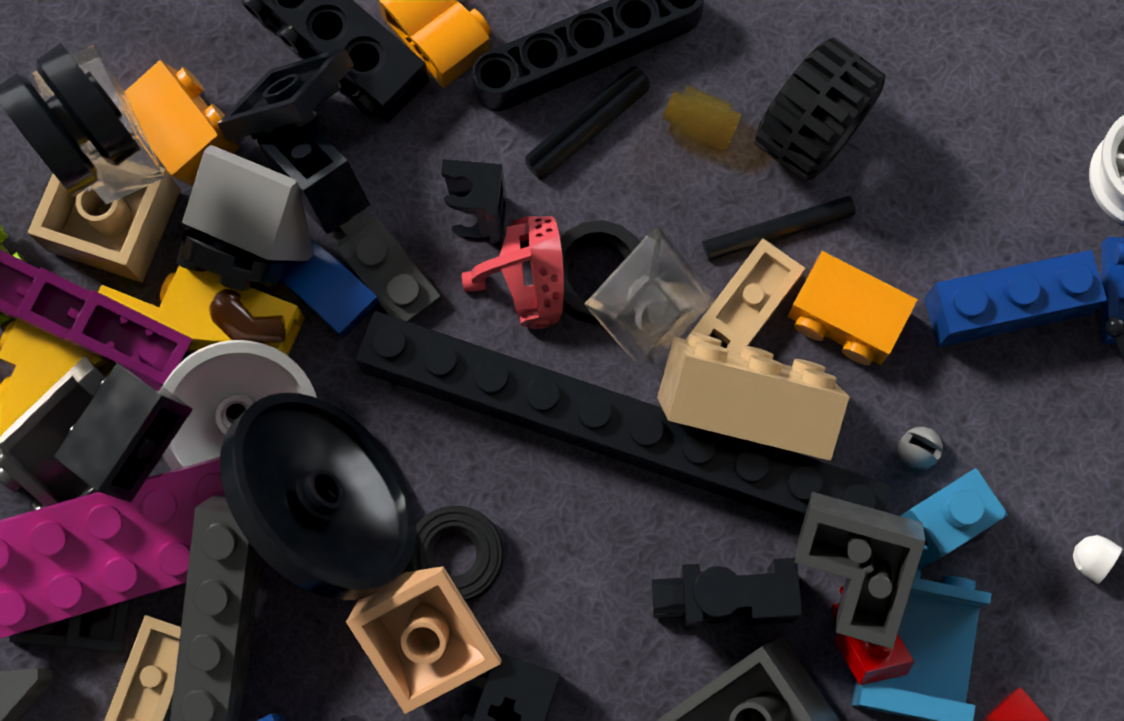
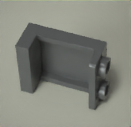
(35, 438)

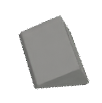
(249, 207)

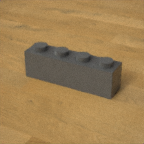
(216, 618)

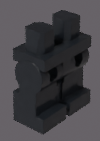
(720, 593)

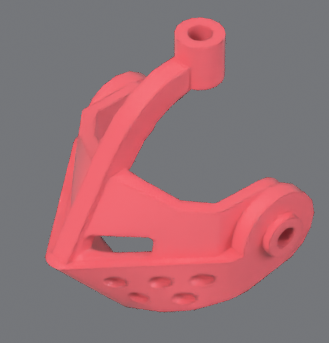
(543, 300)

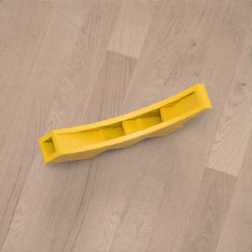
(184, 307)

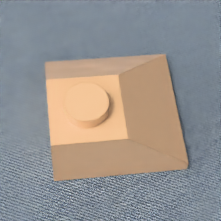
(421, 637)

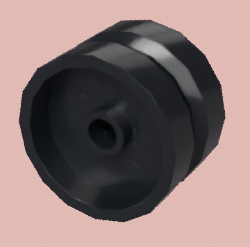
(67, 120)

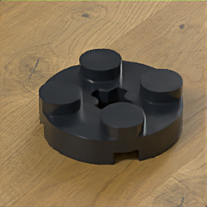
(234, 265)

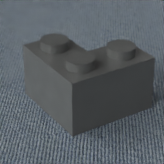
(875, 555)

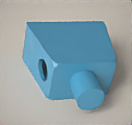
(956, 515)

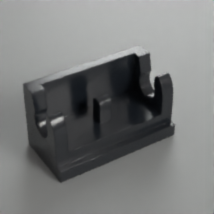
(477, 189)

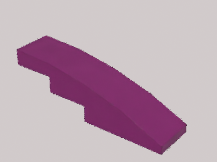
(88, 320)

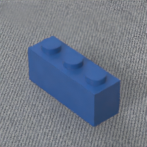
(1014, 298)

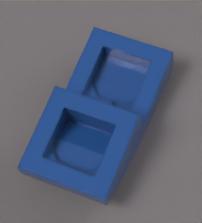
(329, 290)

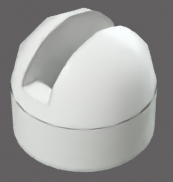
(1096, 557)

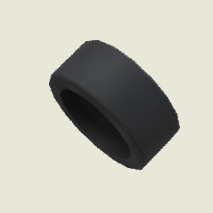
(590, 234)

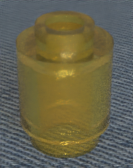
(701, 118)

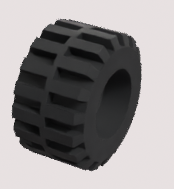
(819, 109)

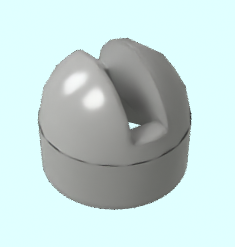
(916, 455)

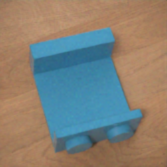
(940, 637)

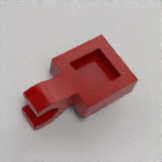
(871, 661)

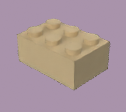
(752, 396)

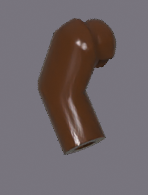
(239, 324)

